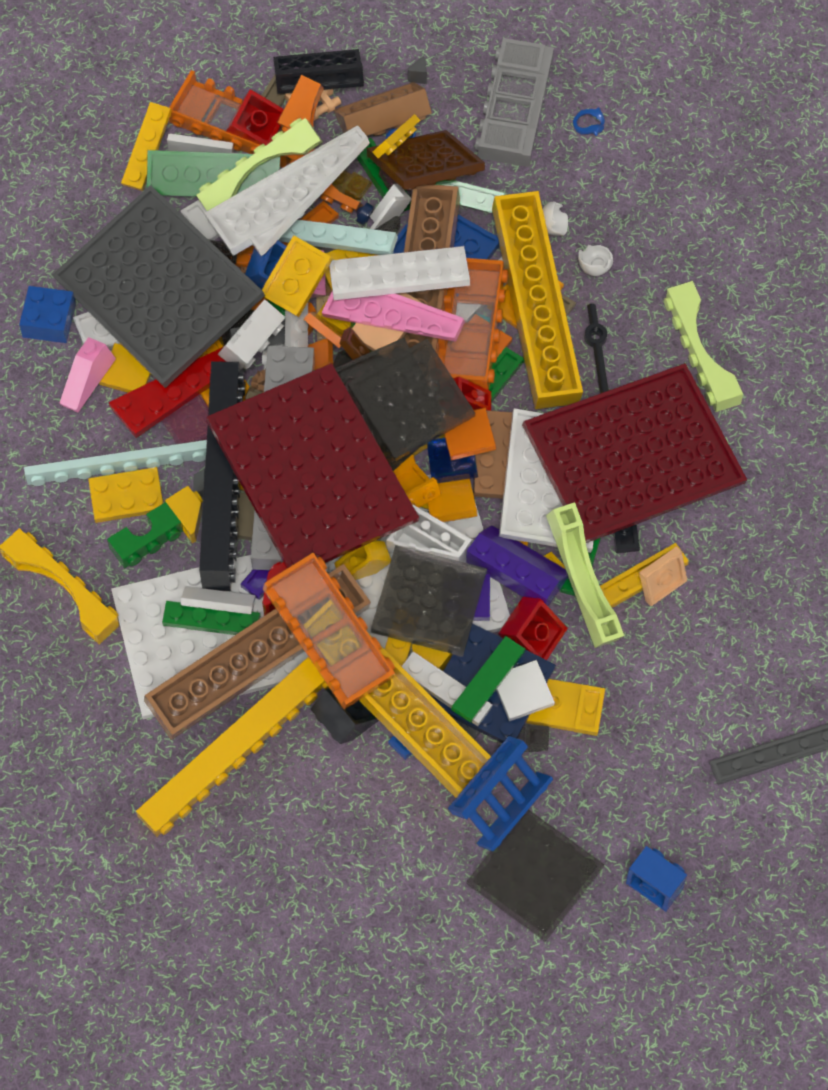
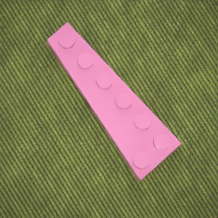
(397, 314)

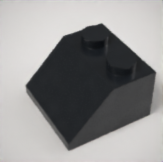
(342, 723)

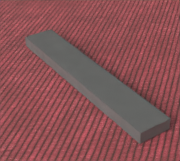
(770, 754)

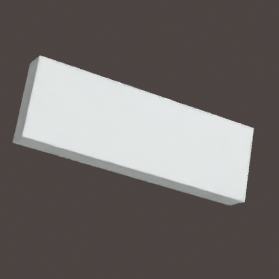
(196, 144)
(218, 600)

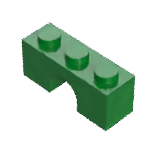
(131, 548)

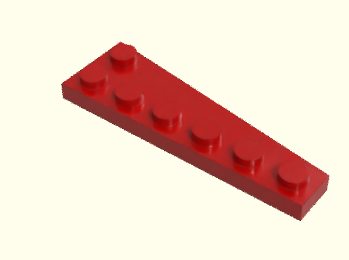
(153, 403)

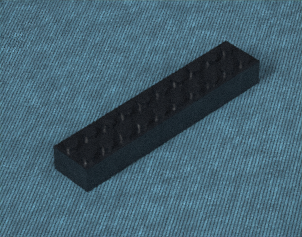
(221, 487)

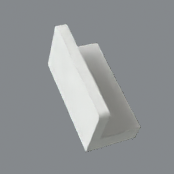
(390, 206)

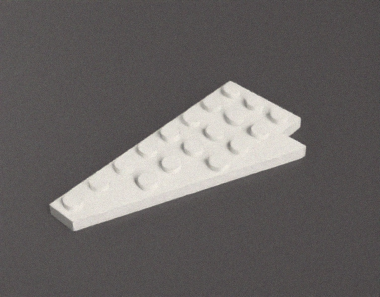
(273, 204)

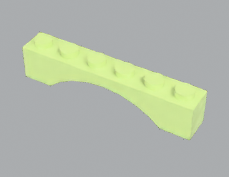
(297, 140)
(719, 384)
(571, 543)

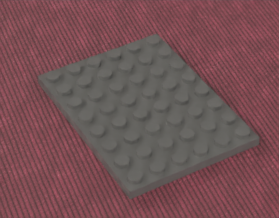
(158, 286)

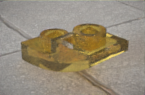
(352, 185)

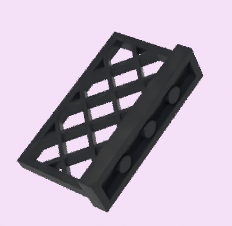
(328, 74)

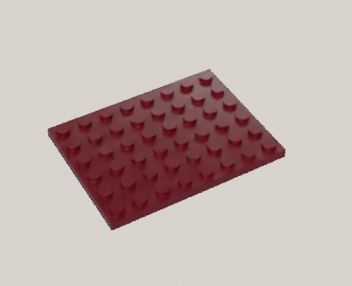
(635, 452)
(312, 468)

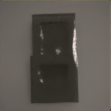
(535, 737)

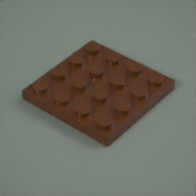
(428, 160)

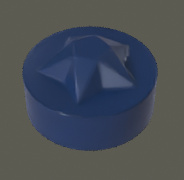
(364, 213)

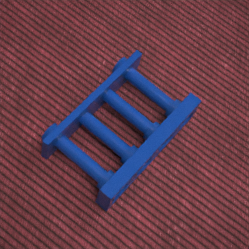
(486, 779)

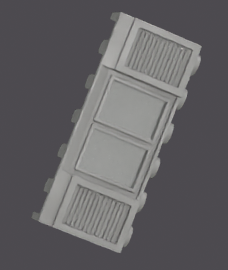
(514, 102)

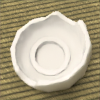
(555, 219)
(595, 260)

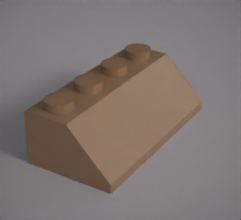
(385, 110)

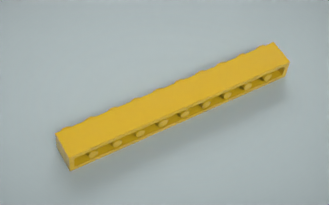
(232, 748)

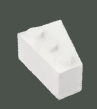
(253, 335)
(431, 537)

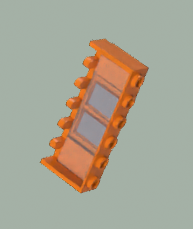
(209, 112)
(480, 307)
(329, 630)

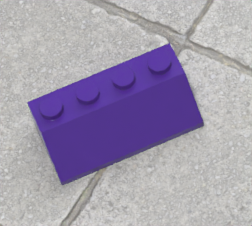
(516, 566)

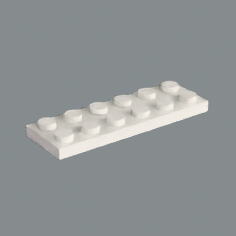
(399, 273)

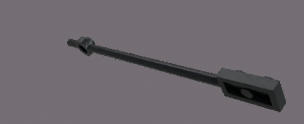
(626, 539)

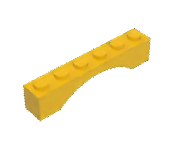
(26, 555)

